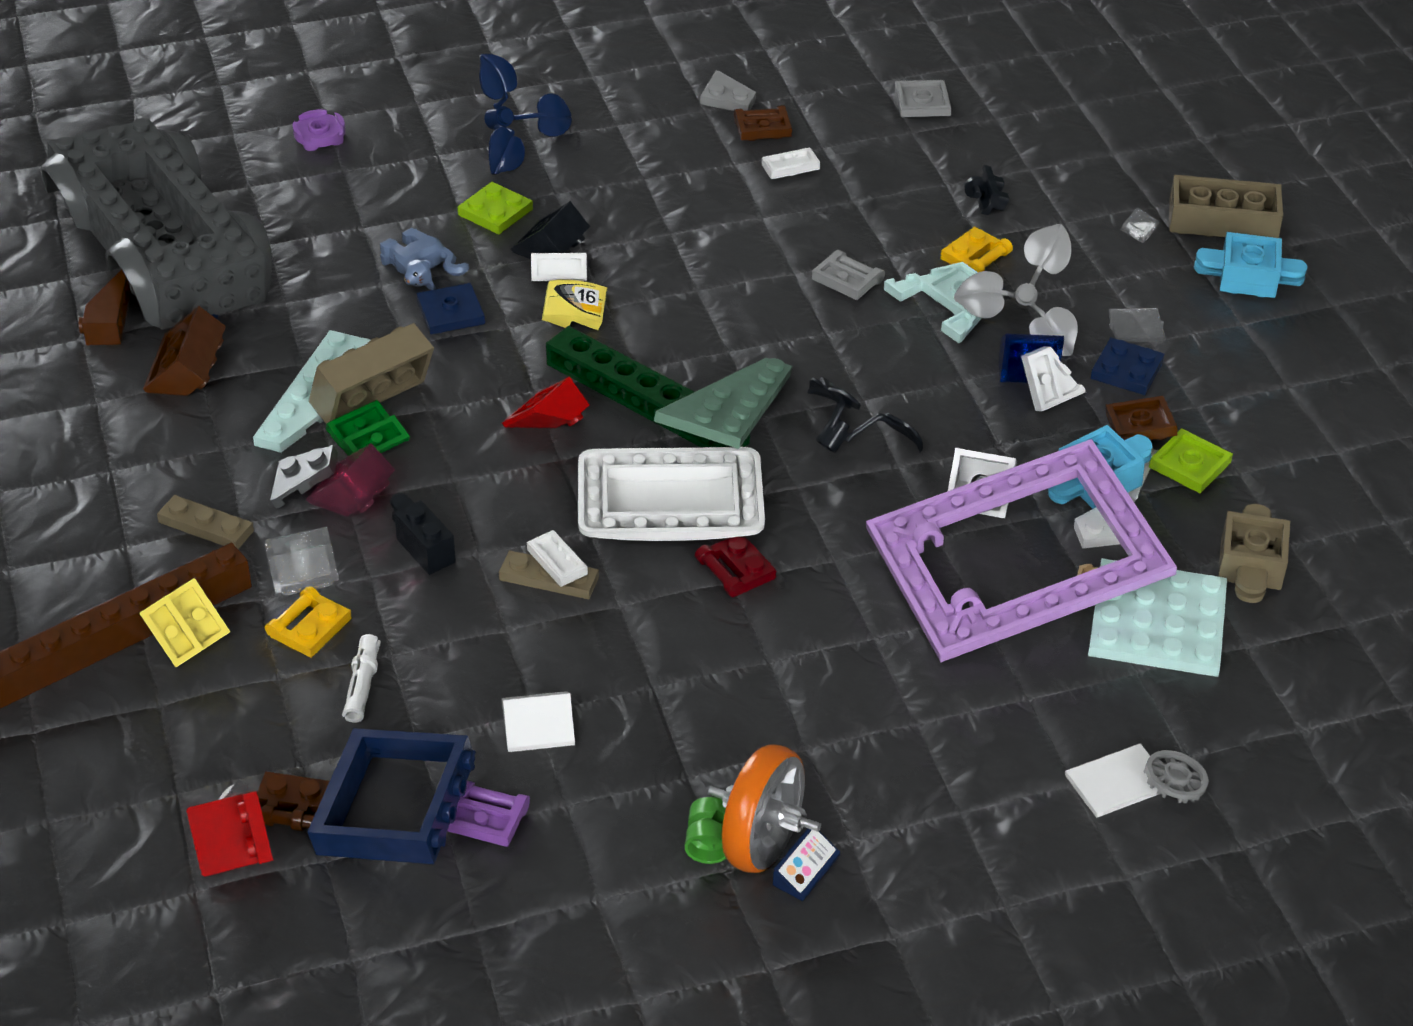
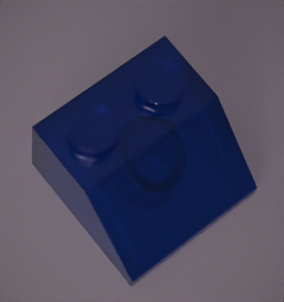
(1016, 345)

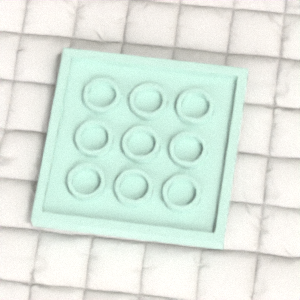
(1164, 624)

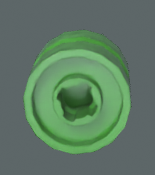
(704, 831)

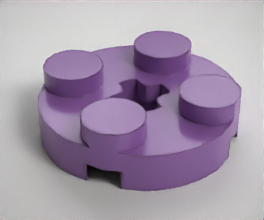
(319, 129)

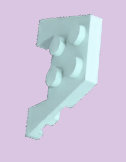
(941, 286)

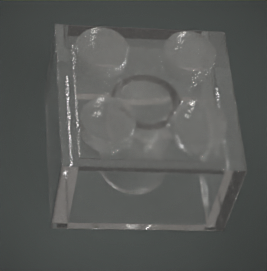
(301, 561)

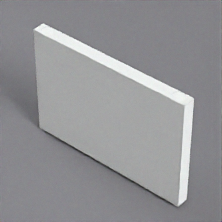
(1113, 780)

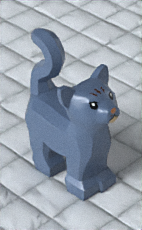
(419, 257)

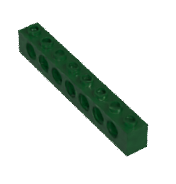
(618, 378)

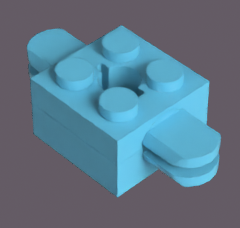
(1250, 265)
(1124, 458)

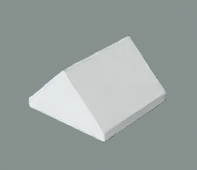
(538, 721)

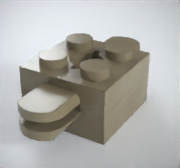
(1254, 552)

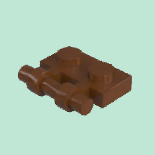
(292, 794)

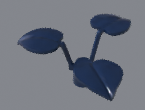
(505, 149)

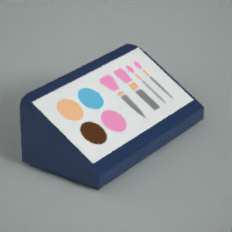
(805, 864)

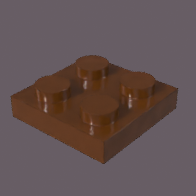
(1142, 416)

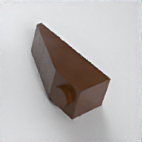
(107, 313)

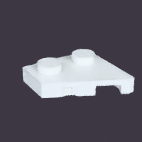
(1049, 379)

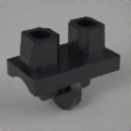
(987, 191)

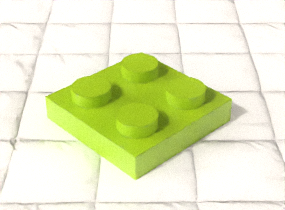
(495, 207)
(1190, 460)

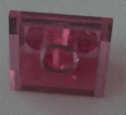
(353, 483)

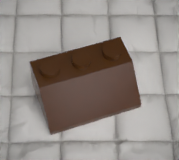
(186, 355)

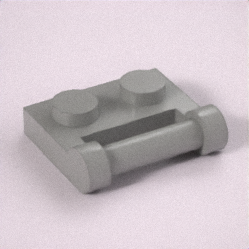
(847, 275)

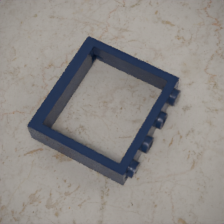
(327, 828)

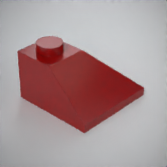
(550, 407)

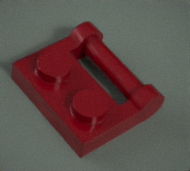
(744, 561)

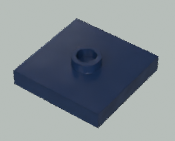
(450, 308)

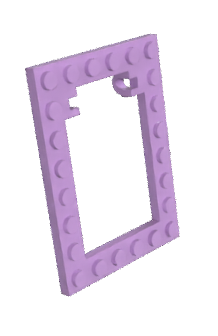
(958, 631)

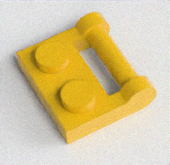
(974, 245)
(315, 628)

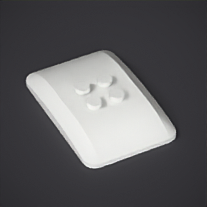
(670, 493)

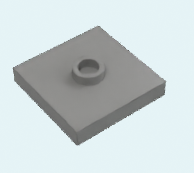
(922, 98)

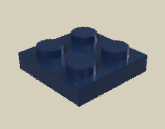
(1127, 366)

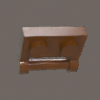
(763, 123)

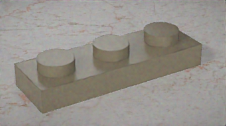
(205, 522)
(526, 571)

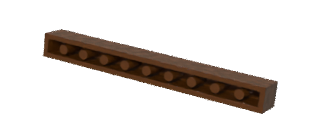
(112, 625)

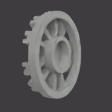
(1177, 777)

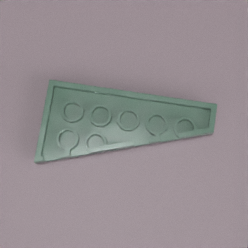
(730, 406)

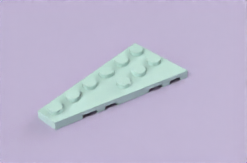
(293, 411)

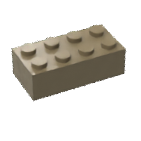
(1224, 206)
(371, 372)

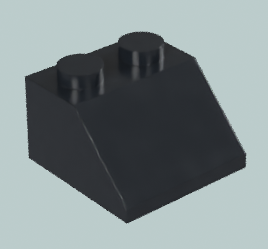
(554, 233)

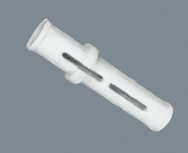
(364, 667)

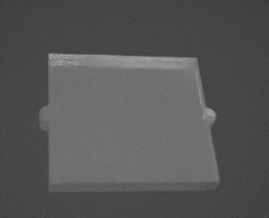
(1137, 325)

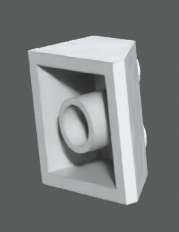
(972, 466)

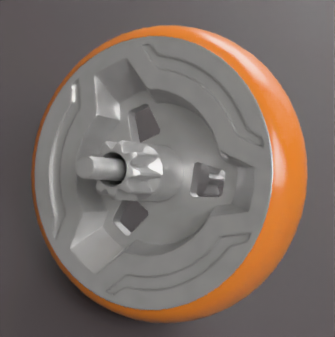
(763, 808)

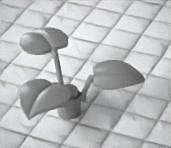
(1045, 248)

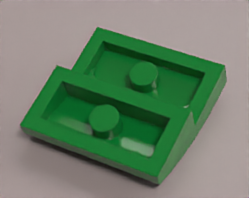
(367, 426)

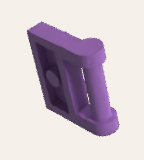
(486, 820)

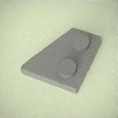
(727, 93)

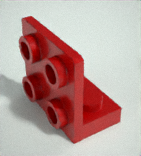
(229, 833)

